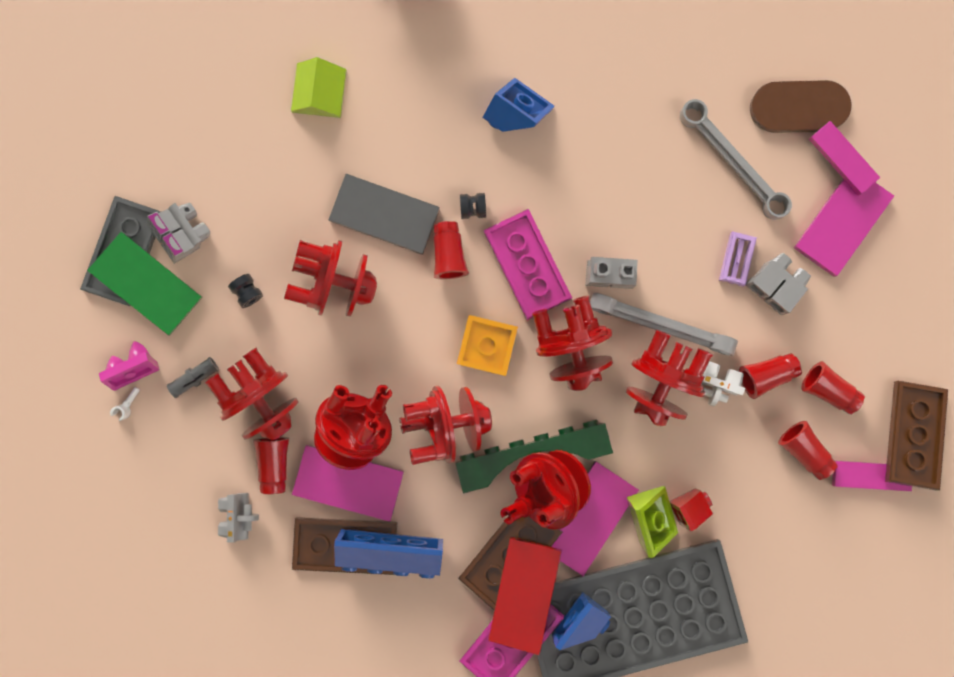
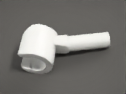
(125, 405)

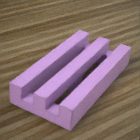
(728, 255)

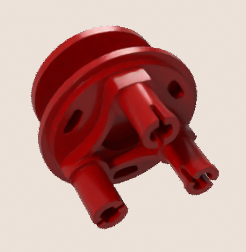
(325, 276)
(581, 333)
(669, 375)
(252, 393)
(435, 418)
(352, 427)
(549, 489)

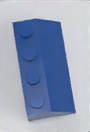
(388, 553)

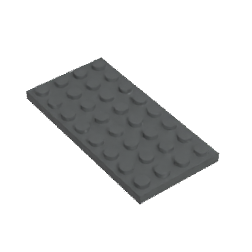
(658, 611)

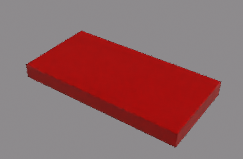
(525, 595)

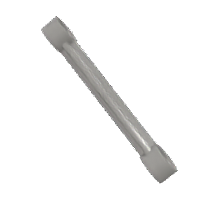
(735, 159)
(715, 342)

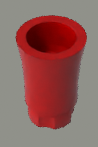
(448, 251)
(769, 374)
(832, 388)
(808, 450)
(272, 464)

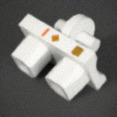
(731, 384)

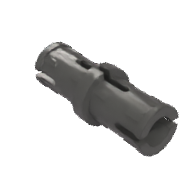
(192, 377)

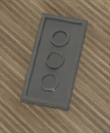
(384, 214)
(132, 221)

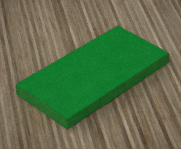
(145, 283)

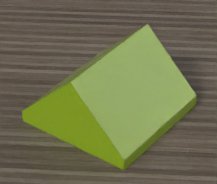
(318, 88)
(653, 519)

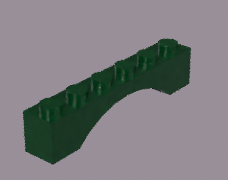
(481, 470)

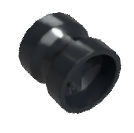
(466, 205)
(245, 290)

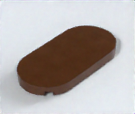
(800, 106)

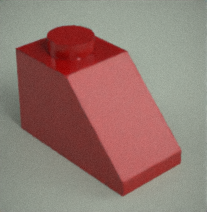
(692, 508)

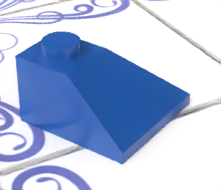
(516, 107)
(581, 623)

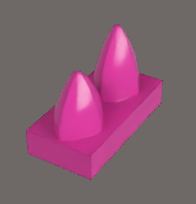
(121, 373)

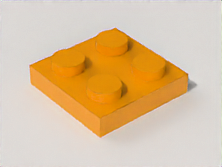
(487, 345)

